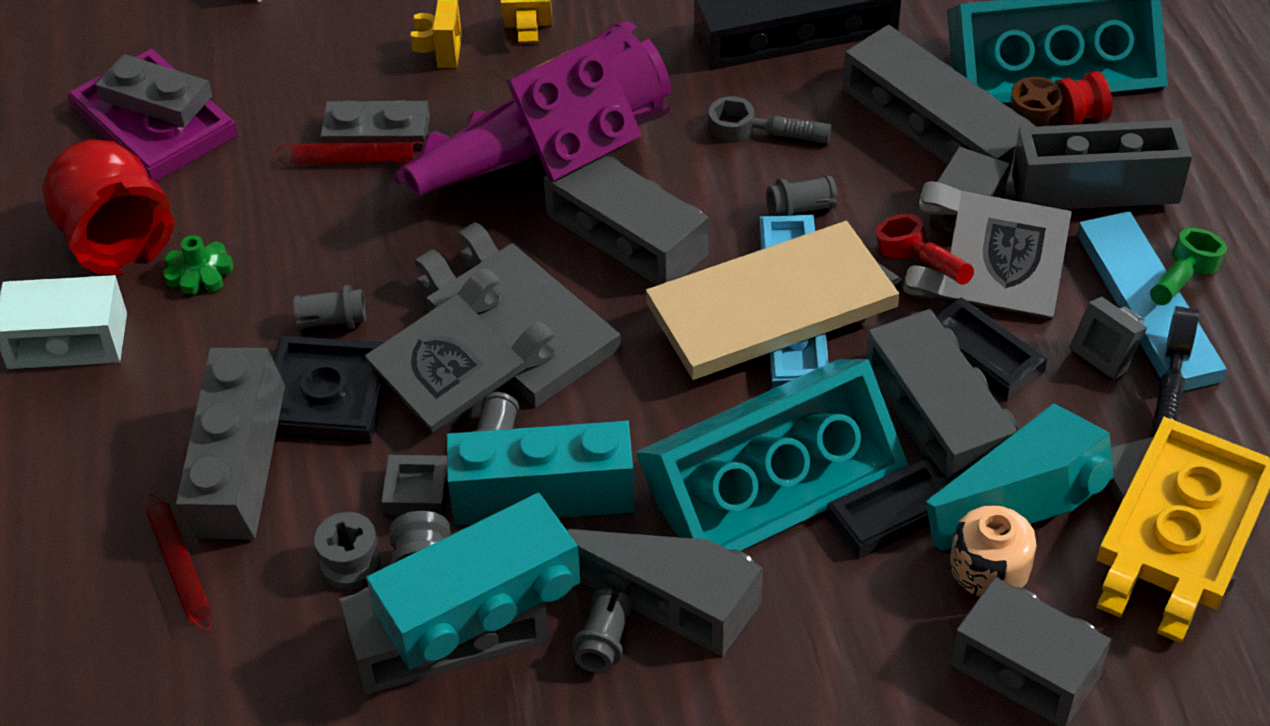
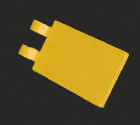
(1183, 523)

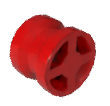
(1085, 99)

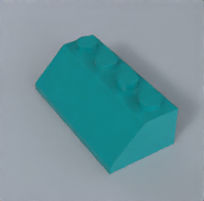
(1057, 40)
(775, 457)

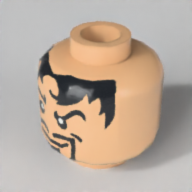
(992, 545)

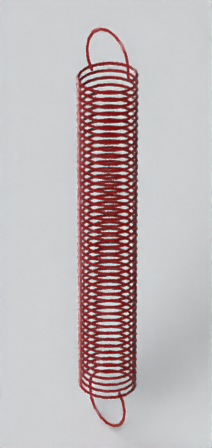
(378, 157)
(168, 563)

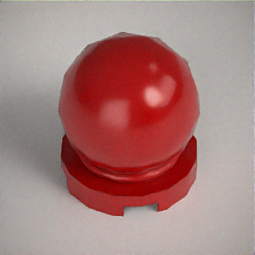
(106, 206)

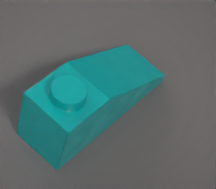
(1036, 472)

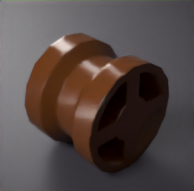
(1037, 100)

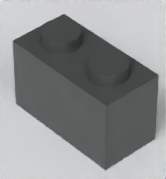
(1030, 651)

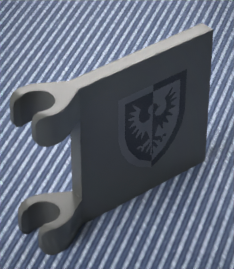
(455, 356)

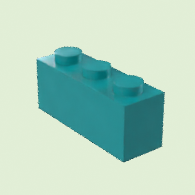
(571, 466)
(474, 580)

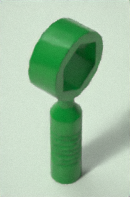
(1193, 252)

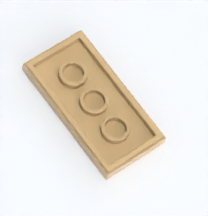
(771, 299)

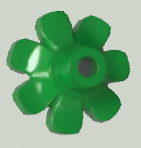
(197, 266)

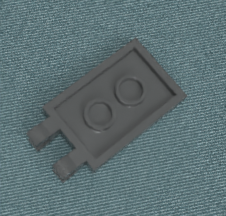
(528, 297)

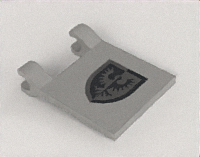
(1008, 242)

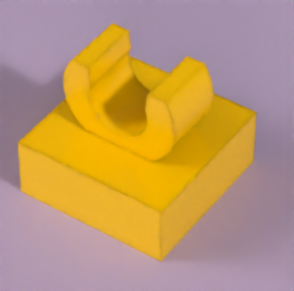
(526, 17)
(439, 33)

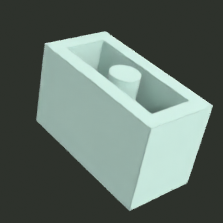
(61, 322)

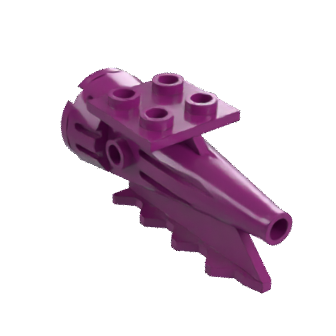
(560, 110)

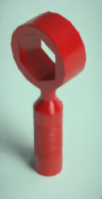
(906, 236)

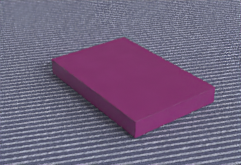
(157, 143)

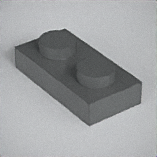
(154, 90)
(375, 123)

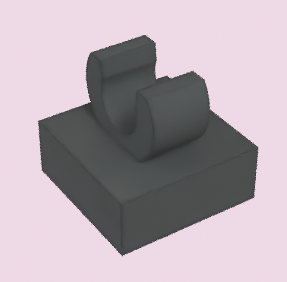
(1108, 337)

